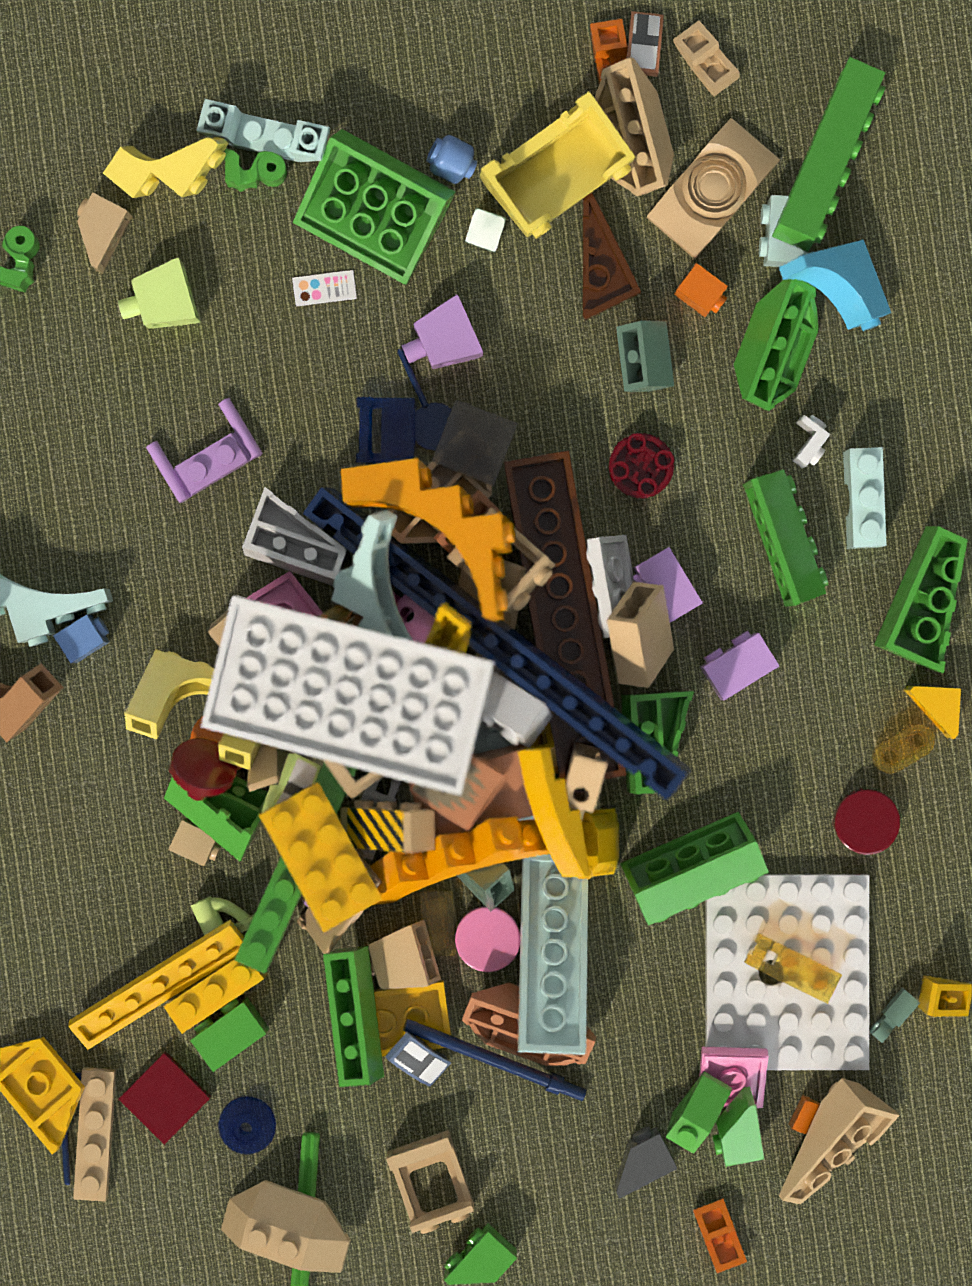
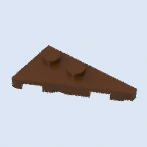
(605, 270)

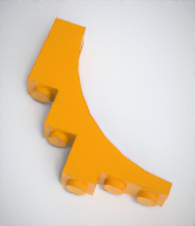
(478, 539)
(456, 854)

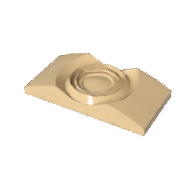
(713, 188)

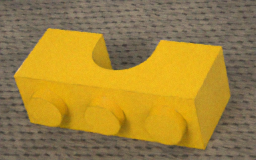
(211, 994)

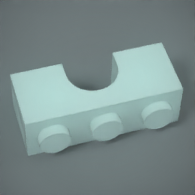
(867, 499)

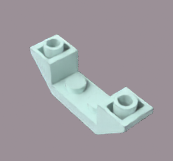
(256, 134)

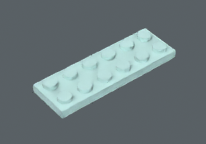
(552, 960)

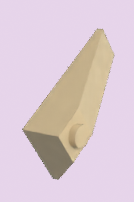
(840, 1126)

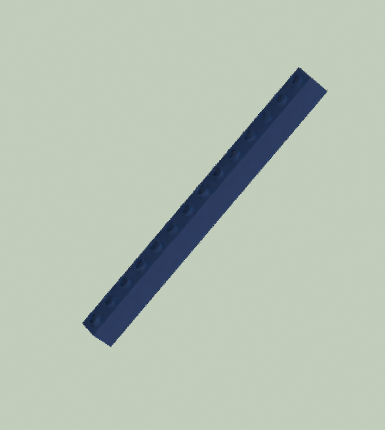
(511, 652)

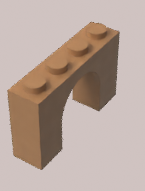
(25, 700)

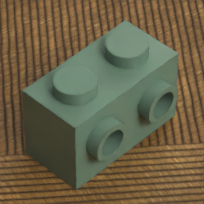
(645, 356)

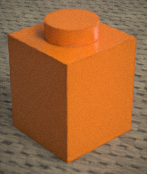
(702, 291)

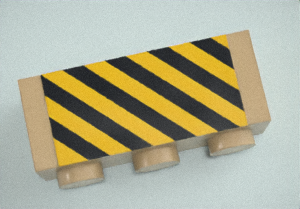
(389, 826)

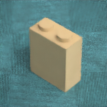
(640, 634)

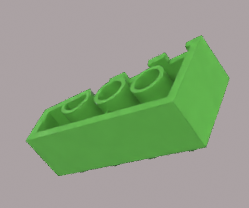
(925, 601)

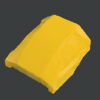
(601, 841)

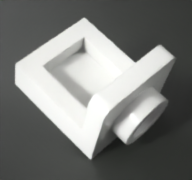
(812, 449)

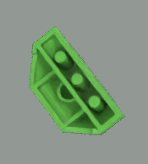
(777, 343)

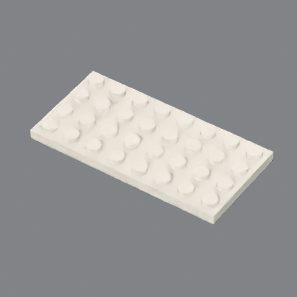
(347, 694)

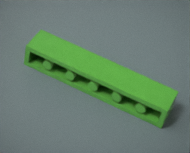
(828, 155)

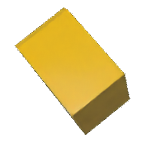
(939, 705)
(944, 997)

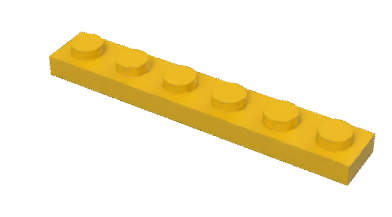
(157, 985)

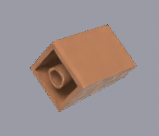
(507, 801)

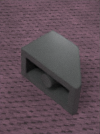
(643, 1161)

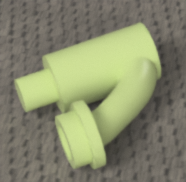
(208, 914)

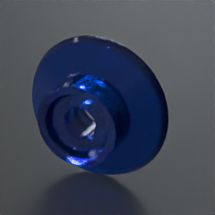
(250, 1111)

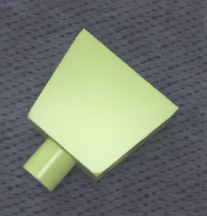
(162, 297)

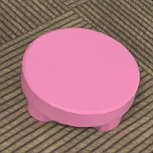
(487, 939)

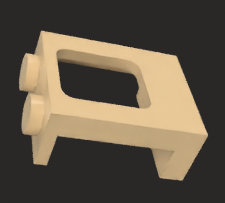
(536, 576)
(422, 1154)

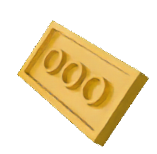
(320, 856)

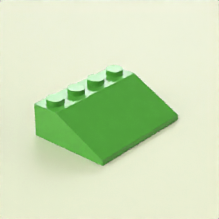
(373, 206)

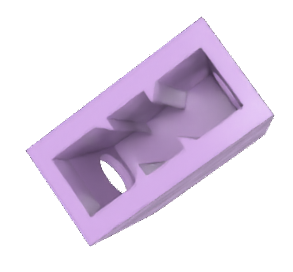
(444, 337)

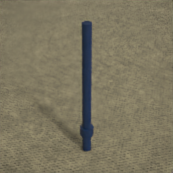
(552, 1082)

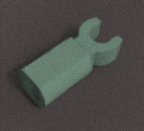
(894, 1014)

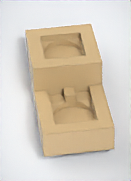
(705, 58)

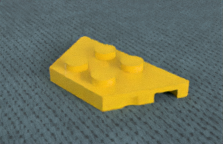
(40, 1089)

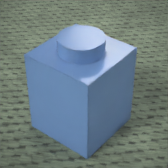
(82, 638)

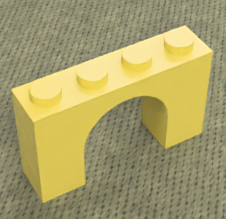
(165, 684)

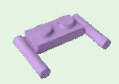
(210, 463)

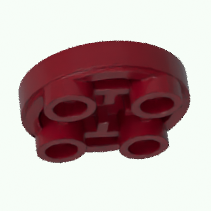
(641, 465)
(198, 769)
(866, 821)

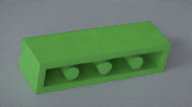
(353, 1016)

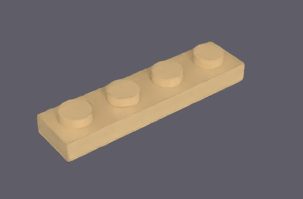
(95, 1134)

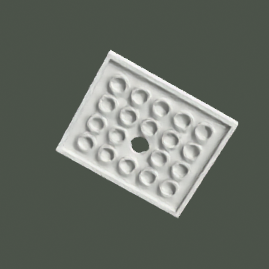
(816, 917)

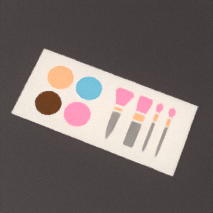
(324, 288)

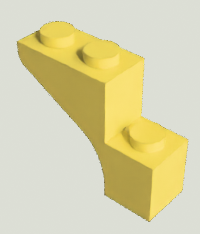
(181, 171)

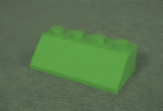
(785, 538)
(694, 868)

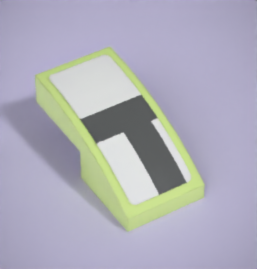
(296, 776)

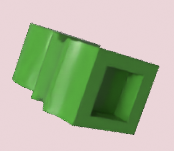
(266, 168)
(22, 246)

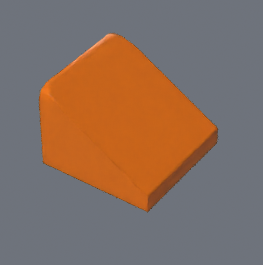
(804, 1114)

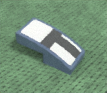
(418, 1059)

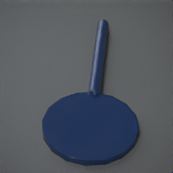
(430, 418)

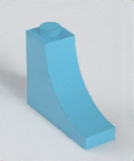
(846, 279)

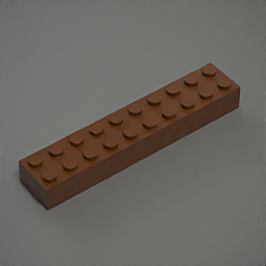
(565, 606)

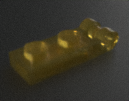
(794, 968)

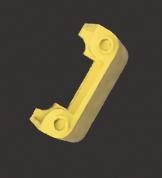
(558, 167)

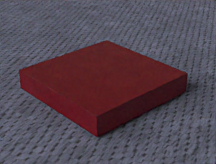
(164, 1097)

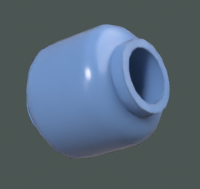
(451, 159)

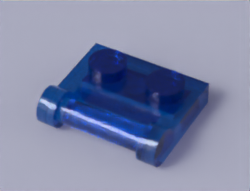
(396, 429)

